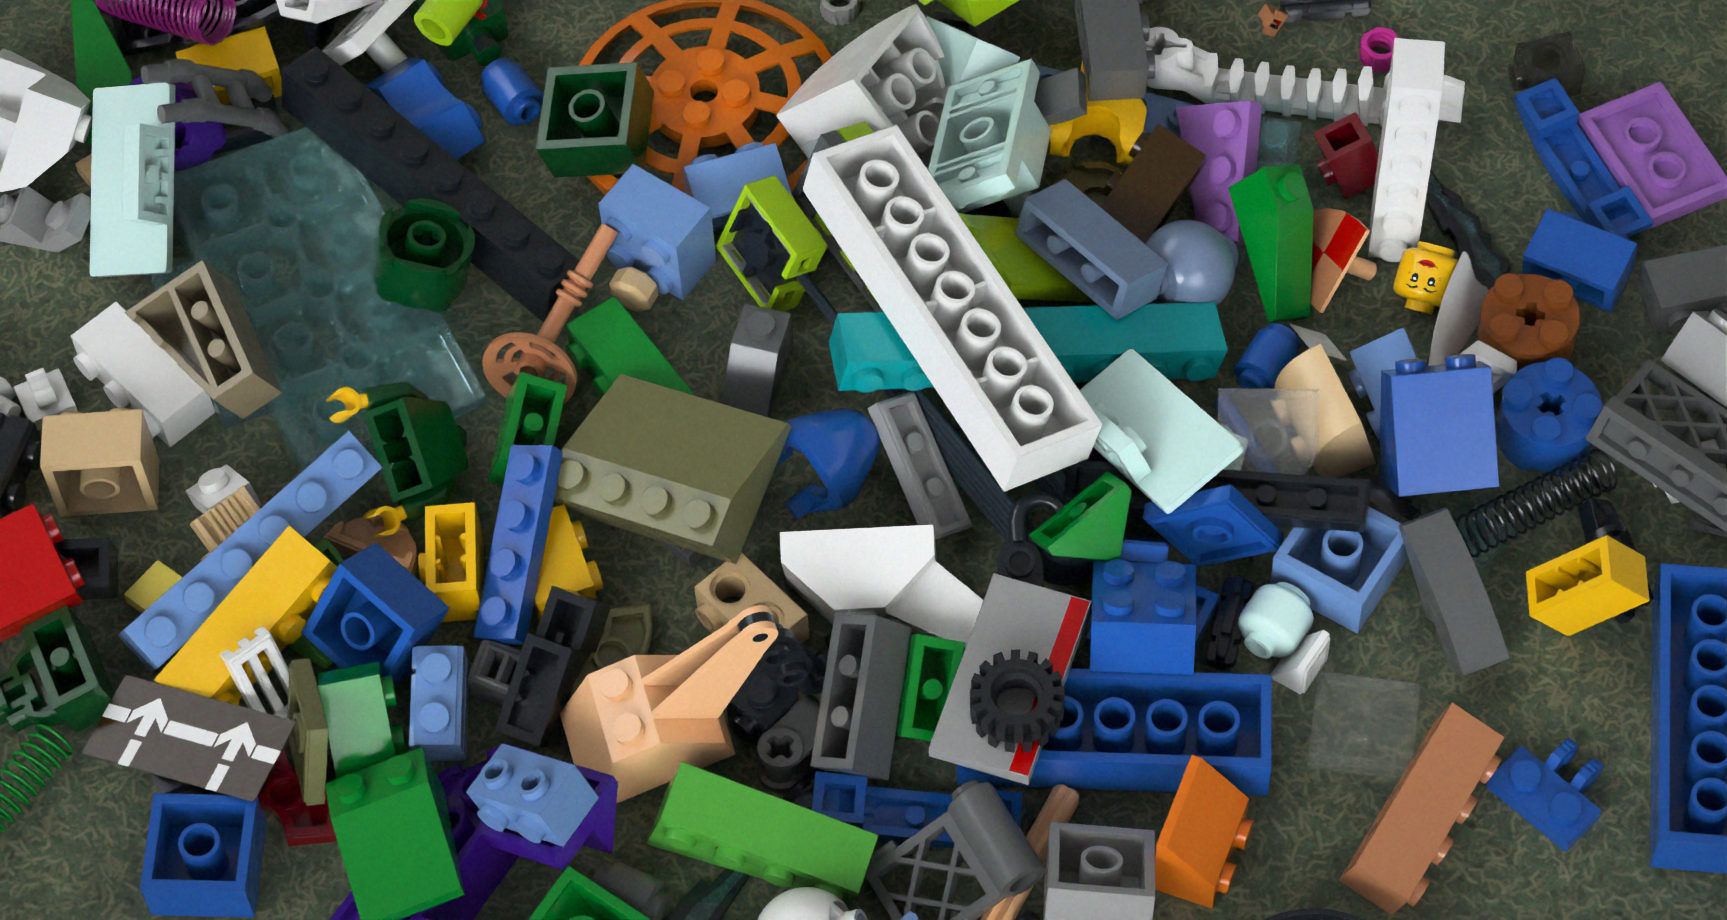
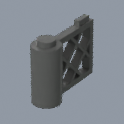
(983, 836)

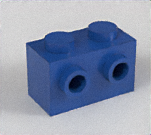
(1583, 256)

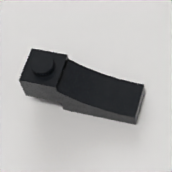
(551, 663)

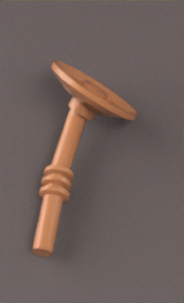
(536, 348)

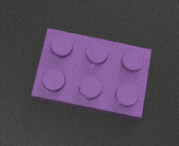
(1655, 152)

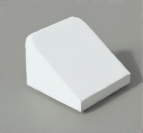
(1303, 665)

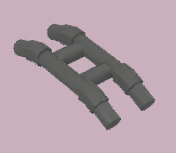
(207, 107)

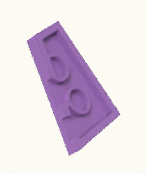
(1230, 141)

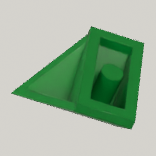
(1090, 523)

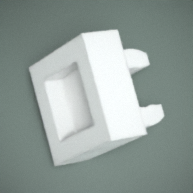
(44, 395)

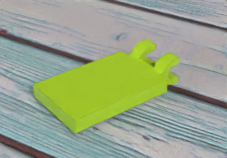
(1018, 264)

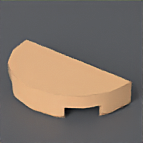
(355, 537)

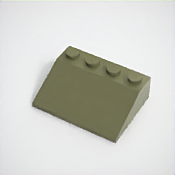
(671, 467)

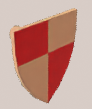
(1334, 252)

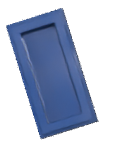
(1144, 549)

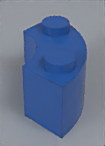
(418, 94)

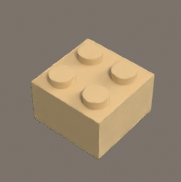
(100, 462)

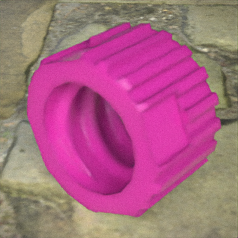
(1377, 37)

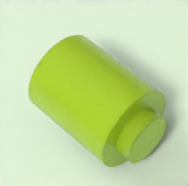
(445, 19)

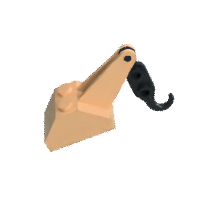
(669, 709)

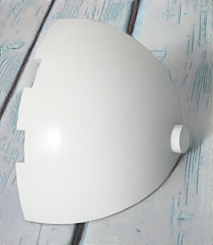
(877, 78)

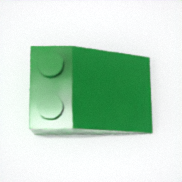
(395, 837)

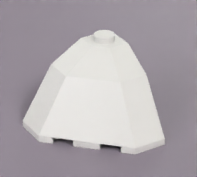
(37, 119)

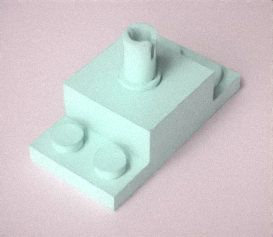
(991, 140)

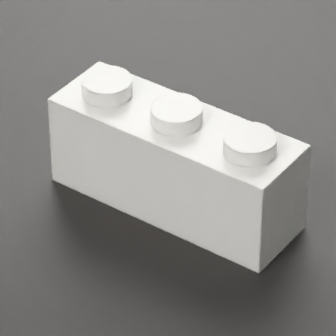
(140, 375)

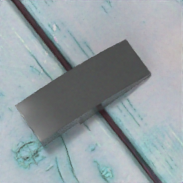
(1453, 593)

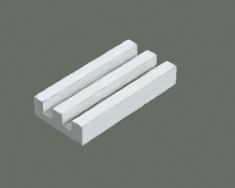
(248, 652)

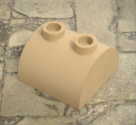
(1342, 438)

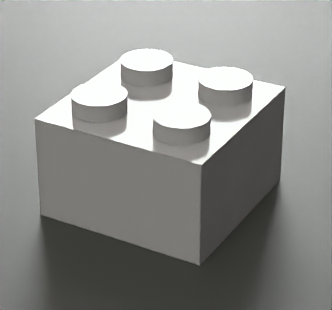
(1099, 873)

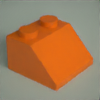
(1201, 836)

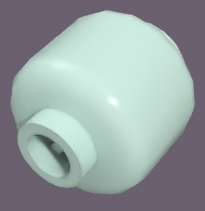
(1275, 620)

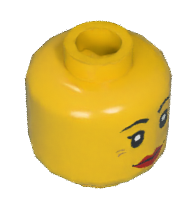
(1424, 276)

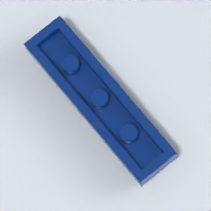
(518, 544)

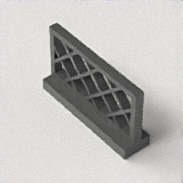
(1652, 445)

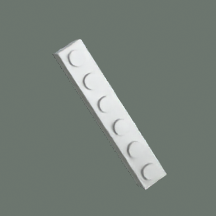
(1406, 146)

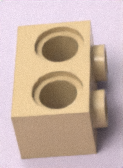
(754, 589)

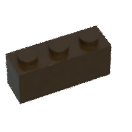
(1153, 182)

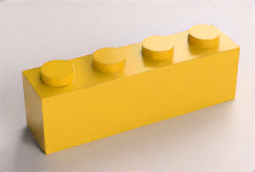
(273, 594)

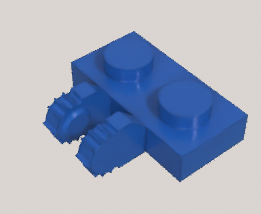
(1545, 797)

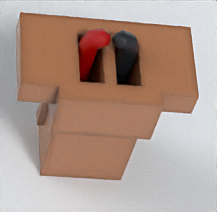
(1272, 19)

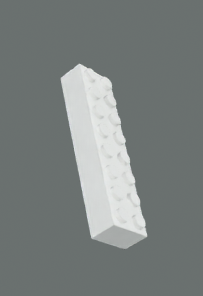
(951, 307)

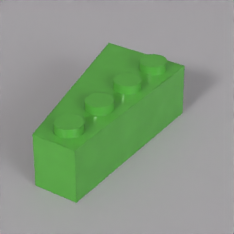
(760, 834)

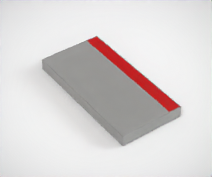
(1009, 619)

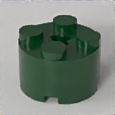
(422, 255)

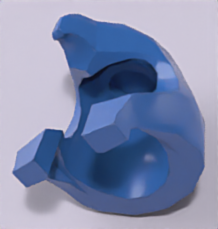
(840, 449)

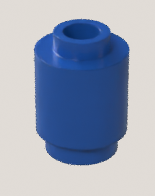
(512, 91)
(1266, 357)

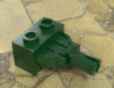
(55, 676)

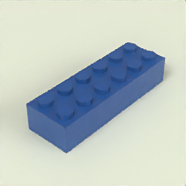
(1689, 719)
(1144, 728)

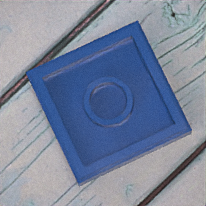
(1215, 527)

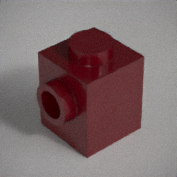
(1347, 155)

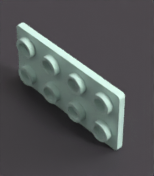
(131, 181)
(1156, 432)

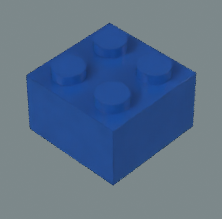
(374, 614)
(1143, 617)
(203, 855)

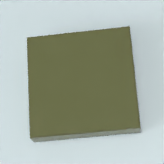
(310, 734)

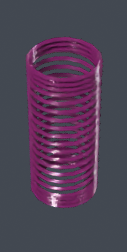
(221, 31)

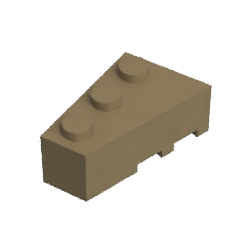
(210, 338)

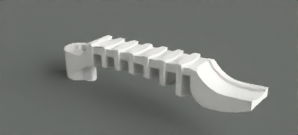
(1197, 72)

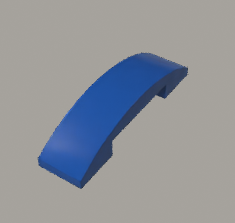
(1574, 163)
(889, 811)

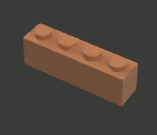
(1423, 809)

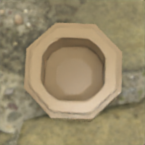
(634, 289)

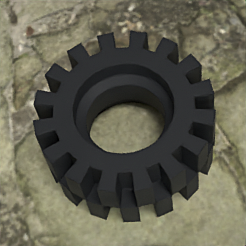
(1023, 674)

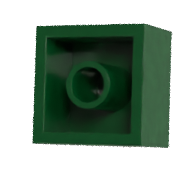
(595, 119)

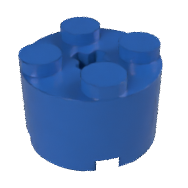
(1547, 416)

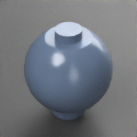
(1198, 262)

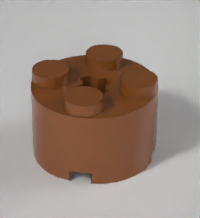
(1530, 318)

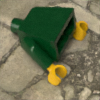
(414, 445)

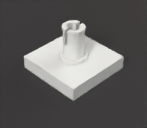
(368, 34)

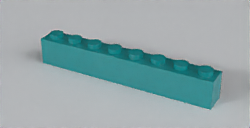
(1172, 337)

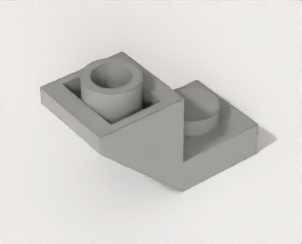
(39, 223)

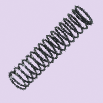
(1592, 473)

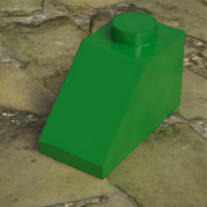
(926, 684)

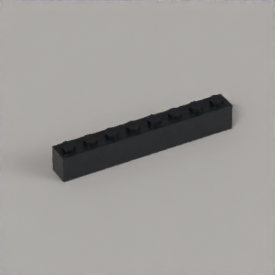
(413, 166)

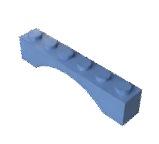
(300, 504)

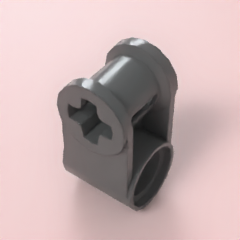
(788, 747)

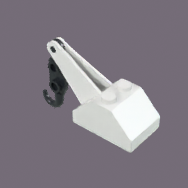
(898, 574)

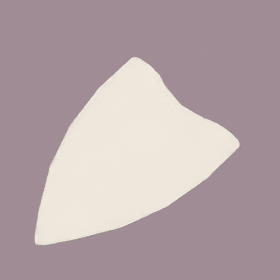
(1457, 313)

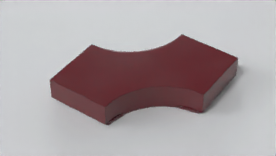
(284, 800)

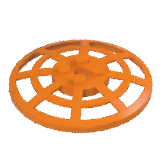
(710, 69)

